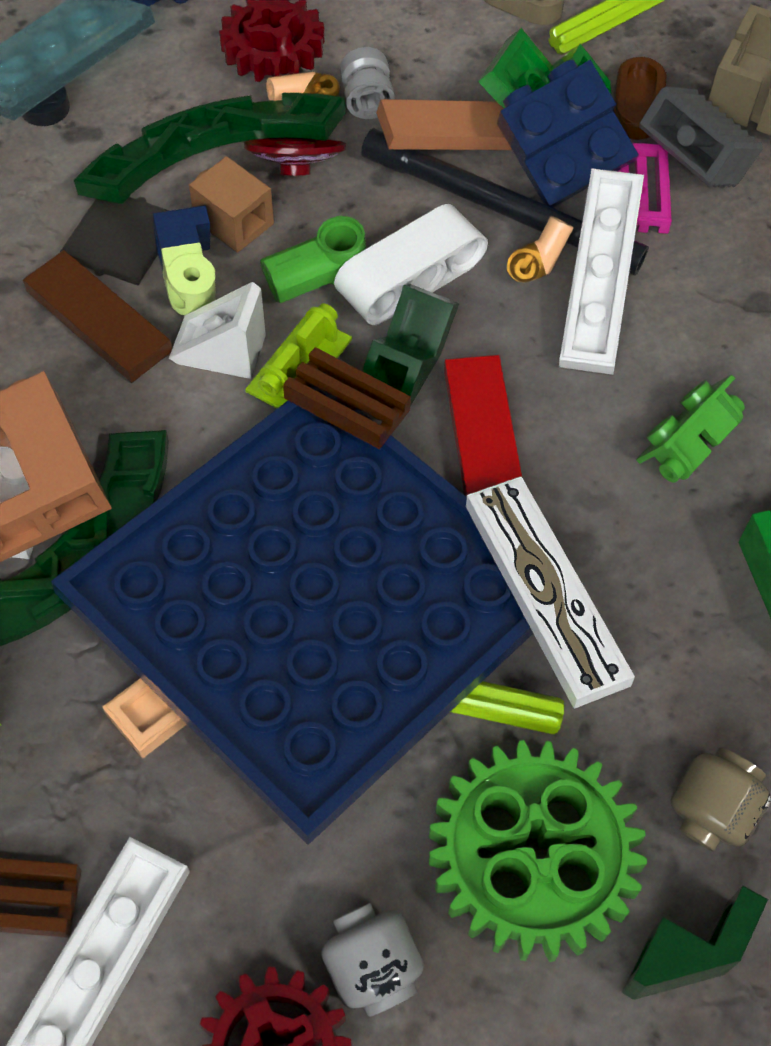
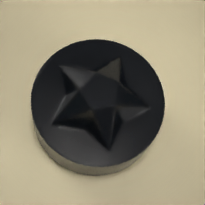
(49, 110)

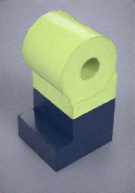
(179, 243)

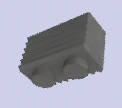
(700, 136)

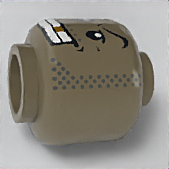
(721, 799)

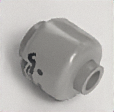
(372, 960)

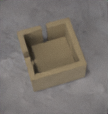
(744, 73)

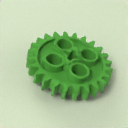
(548, 908)

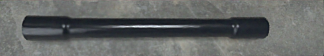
(477, 190)

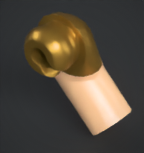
(302, 83)
(541, 255)

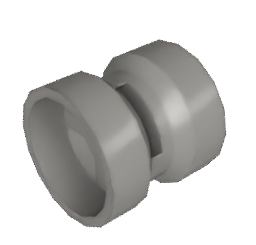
(366, 81)

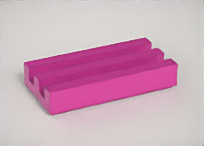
(662, 216)

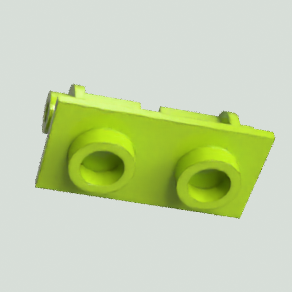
(314, 330)

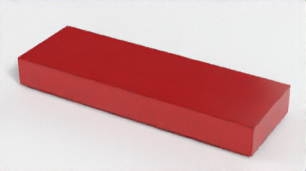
(481, 422)

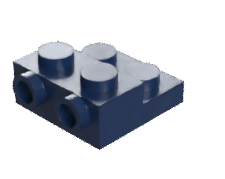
(565, 131)

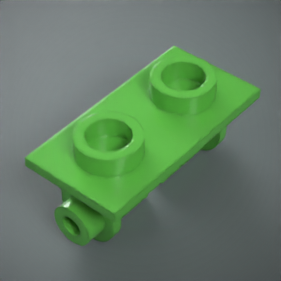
(677, 441)

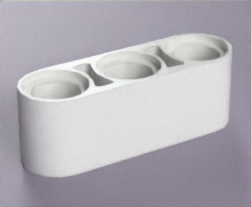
(420, 254)

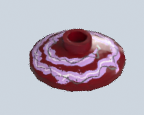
(294, 154)

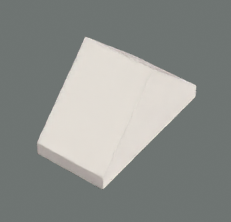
(224, 334)

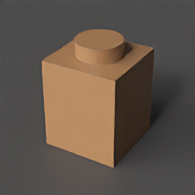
(235, 203)

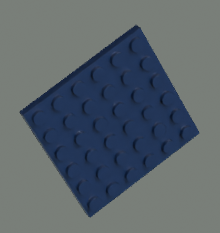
(303, 608)

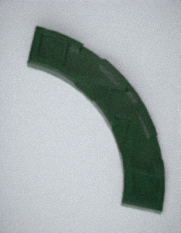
(192, 131)
(131, 483)

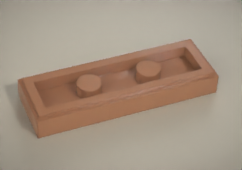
(441, 125)

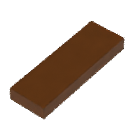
(98, 316)

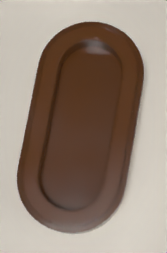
(635, 90)

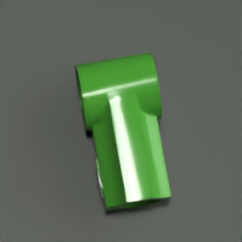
(315, 260)

